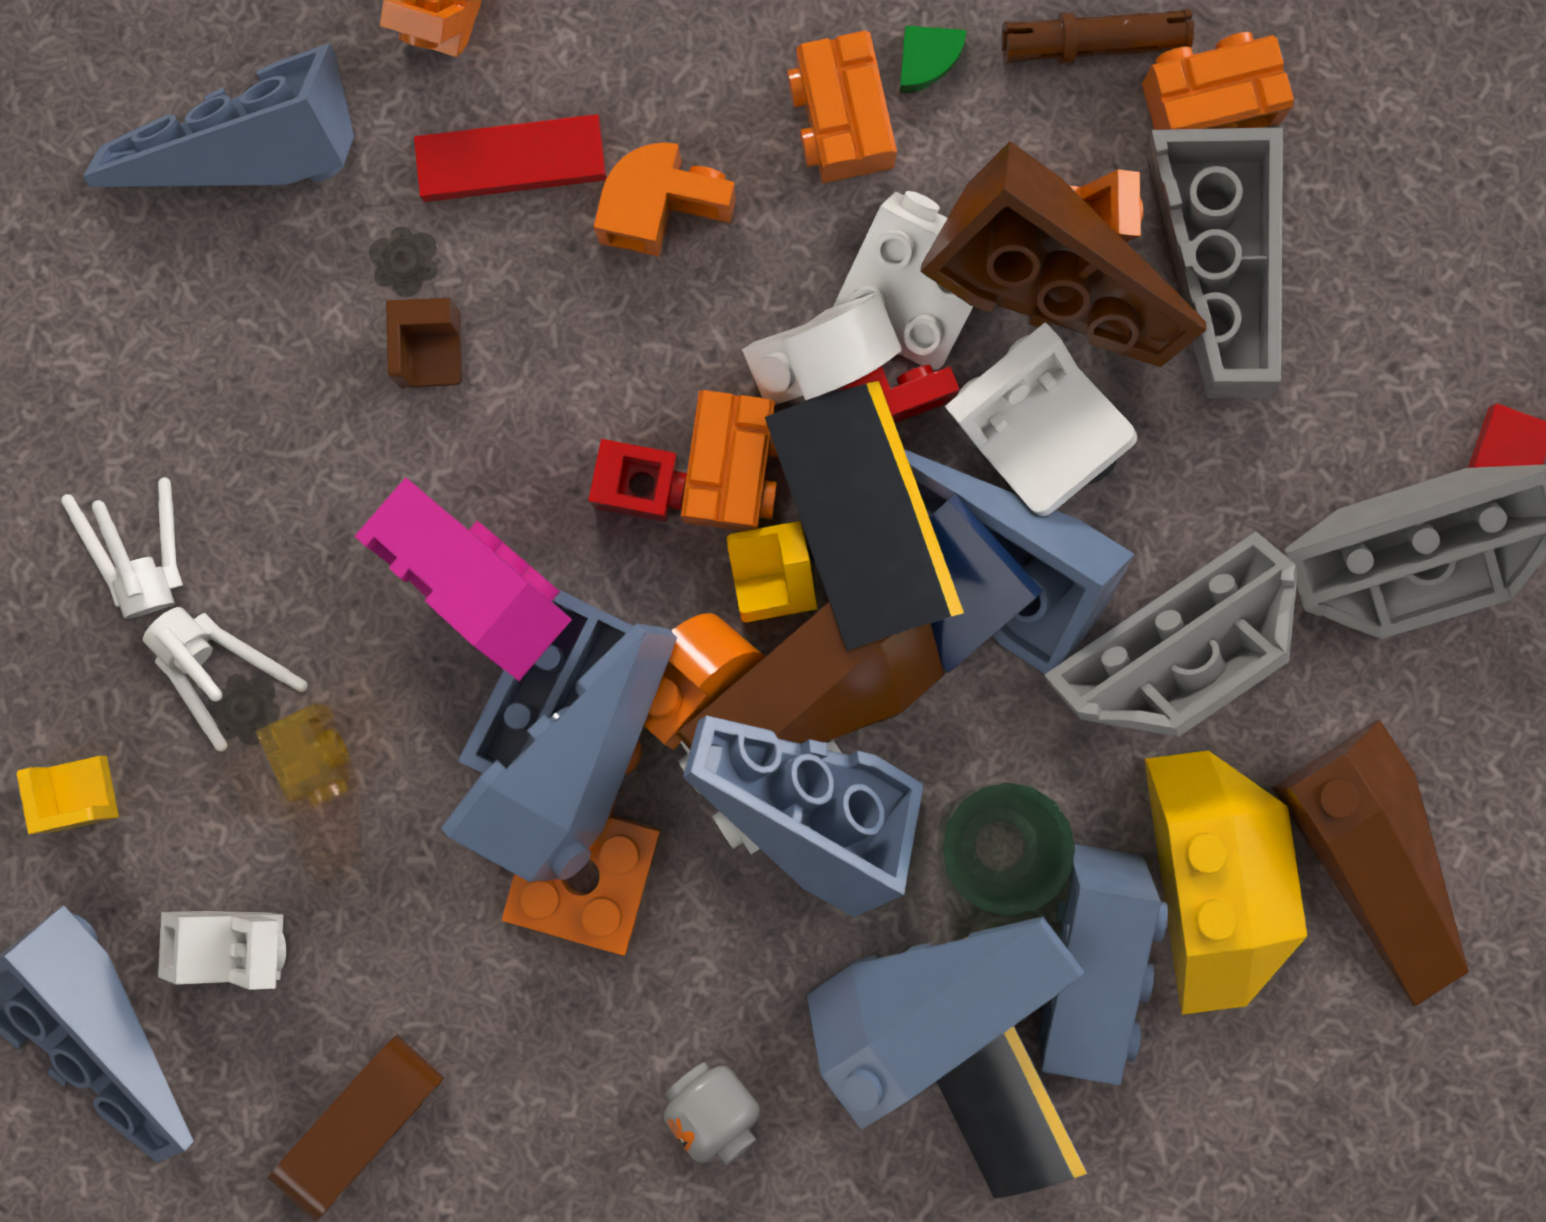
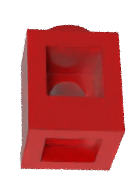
(619, 465)

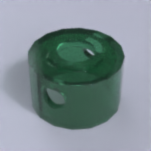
(1046, 854)

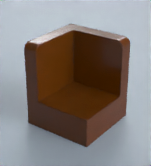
(424, 342)

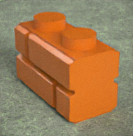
(1220, 88)
(843, 107)
(729, 463)

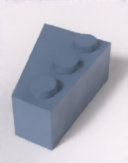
(545, 688)

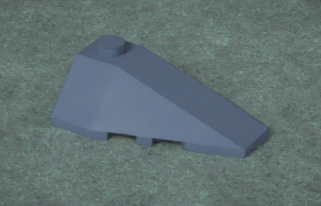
(1060, 553)

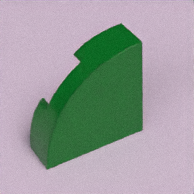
(928, 55)

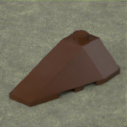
(1043, 252)
(822, 690)
(1375, 842)

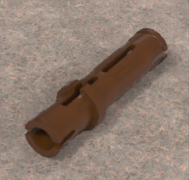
(1092, 36)

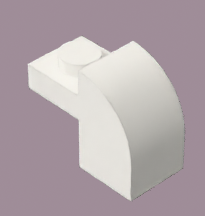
(824, 352)
(222, 948)

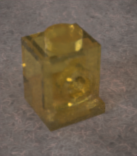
(307, 755)

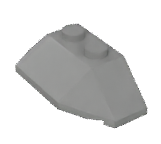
(1425, 550)
(1188, 646)

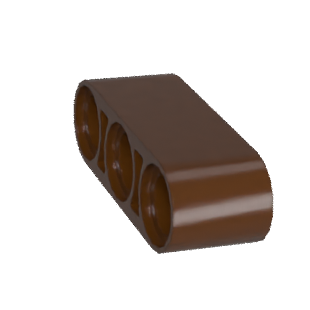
(355, 1128)

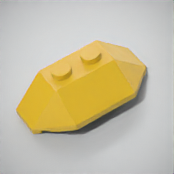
(1224, 879)

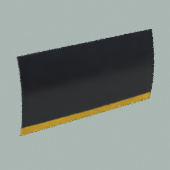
(863, 515)
(1009, 1119)

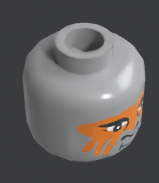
(711, 1114)

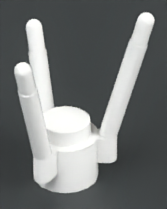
(135, 584)
(183, 648)

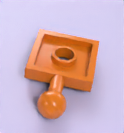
(608, 912)

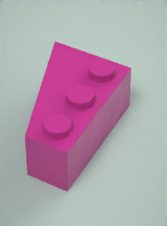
(467, 578)

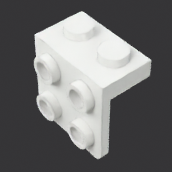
(889, 262)
(1042, 421)

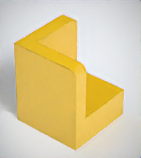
(771, 571)
(67, 795)

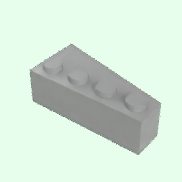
(1226, 248)

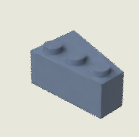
(1109, 931)

